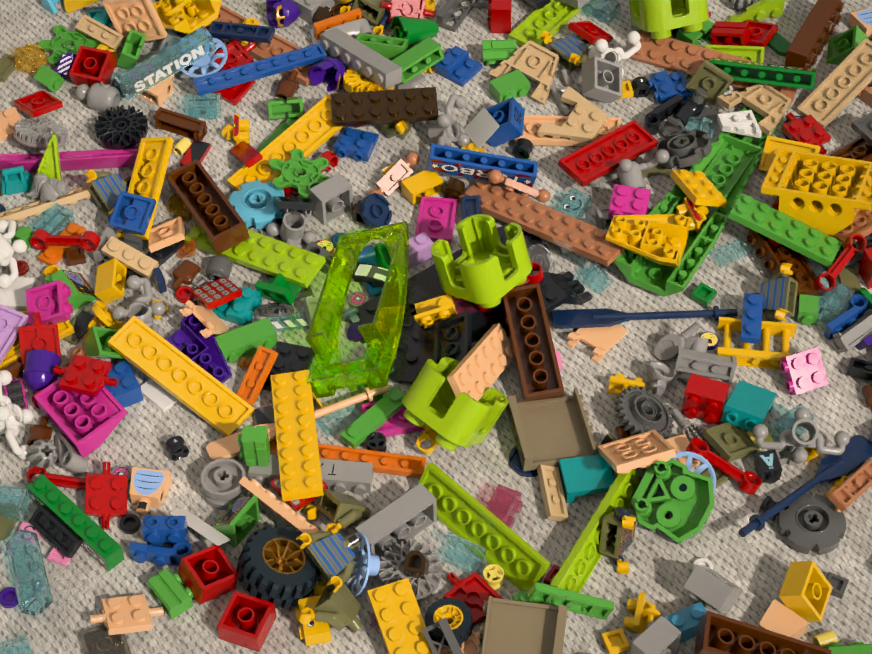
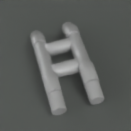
(557, 92)

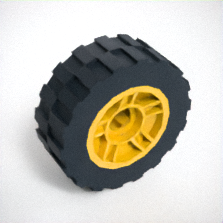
(457, 615)

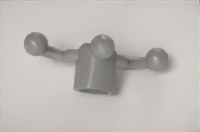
(447, 129)
(630, 172)
(293, 229)
(140, 307)
(789, 438)

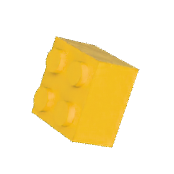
(806, 590)

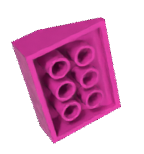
(81, 417)

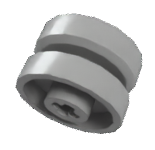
(221, 483)

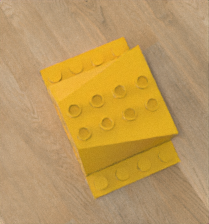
(819, 188)

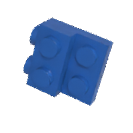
(457, 66)
(668, 85)
(355, 144)
(131, 213)
(165, 530)

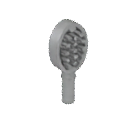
(667, 347)
(690, 429)

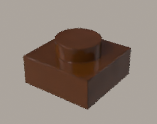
(75, 255)

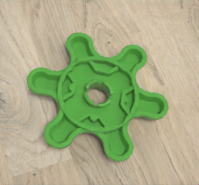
(62, 39)
(299, 164)

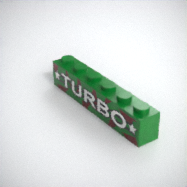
(767, 73)
(95, 539)

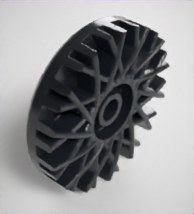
(121, 127)

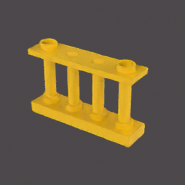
(756, 358)

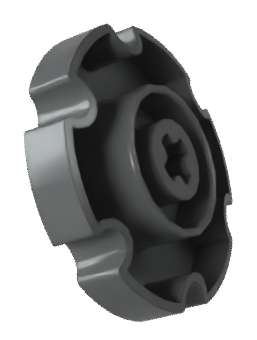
(685, 148)
(812, 524)

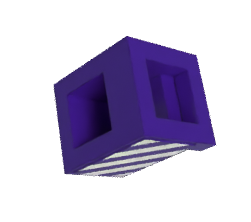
(65, 64)

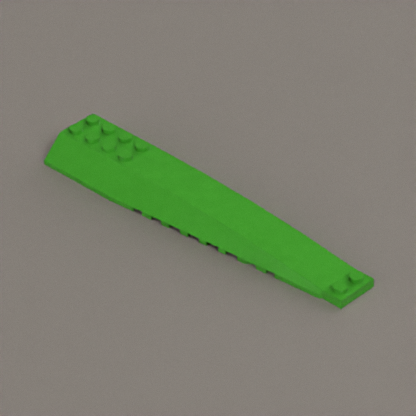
(729, 170)

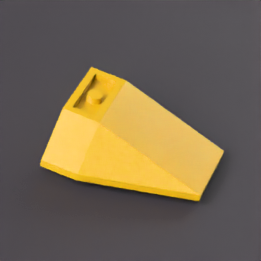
(187, 15)
(654, 237)

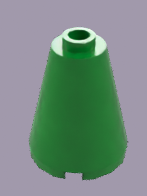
(413, 29)

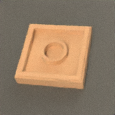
(166, 234)

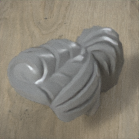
(47, 188)
(659, 377)

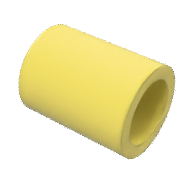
(182, 146)
(825, 639)

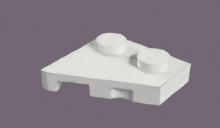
(739, 123)

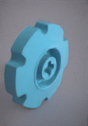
(256, 204)

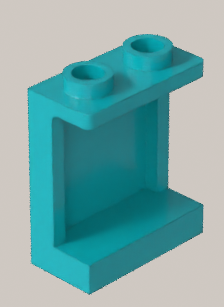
(748, 405)
(585, 476)

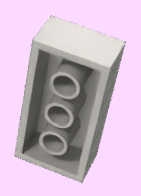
(399, 520)

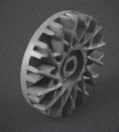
(39, 133)
(393, 564)

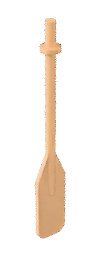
(228, 446)

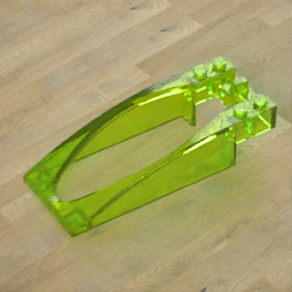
(381, 335)

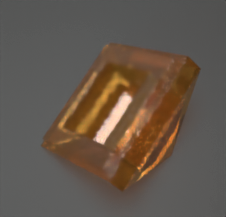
(188, 249)

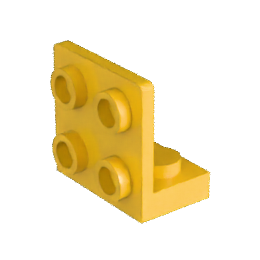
(434, 310)

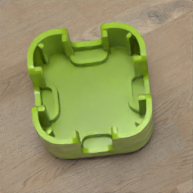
(664, 15)
(486, 266)
(455, 419)

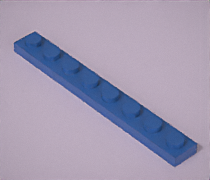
(259, 69)

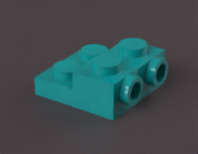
(240, 309)

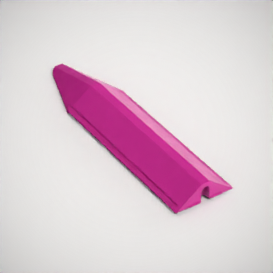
(74, 159)

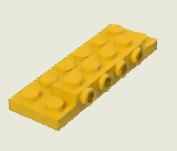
(149, 173)

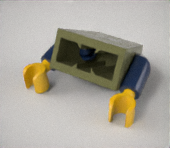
(370, 11)
(617, 536)

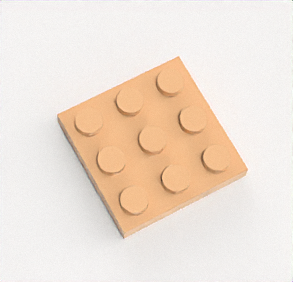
(135, 15)
(636, 451)

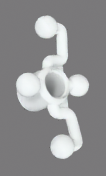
(614, 55)
(8, 229)
(12, 418)

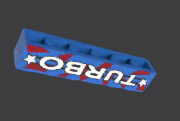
(479, 164)

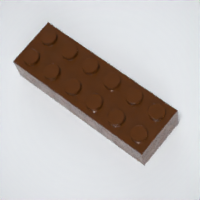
(814, 34)
(207, 206)
(532, 343)
(729, 636)

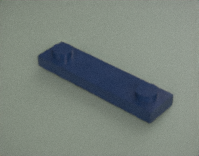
(241, 32)

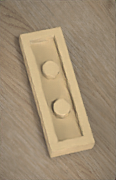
(100, 32)
(130, 257)
(552, 493)

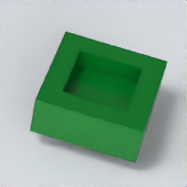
(703, 294)

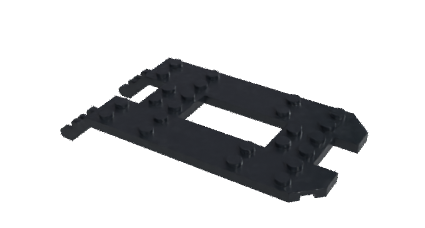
(417, 346)

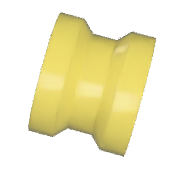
(493, 571)

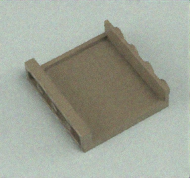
(550, 430)
(522, 627)

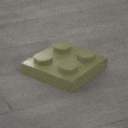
(710, 79)
(729, 441)

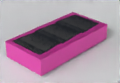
(17, 393)

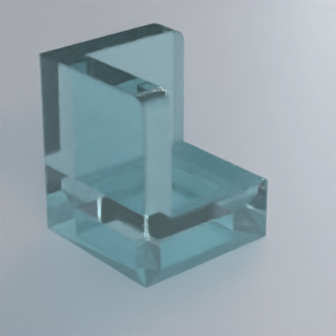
(701, 123)
(597, 278)

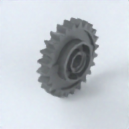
(643, 412)

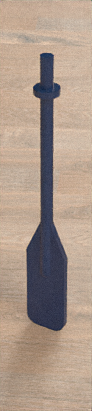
(607, 317)
(831, 468)

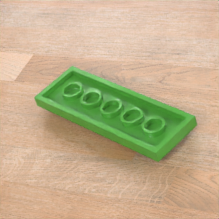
(785, 230)

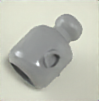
(99, 96)

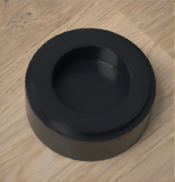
(129, 524)

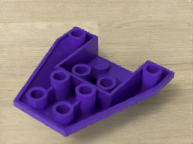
(199, 349)

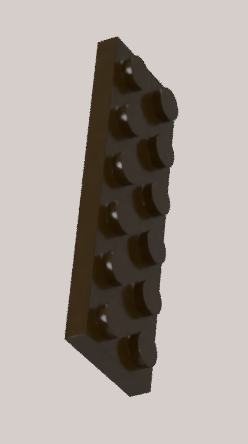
(384, 106)

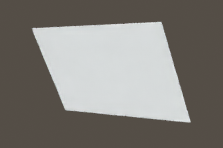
(481, 128)

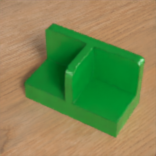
(278, 289)

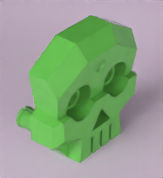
(689, 508)

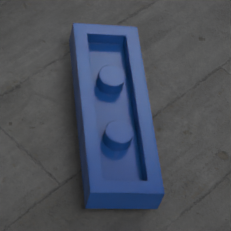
(751, 318)

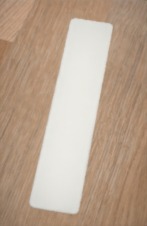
(202, 527)

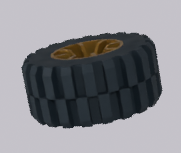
(276, 567)

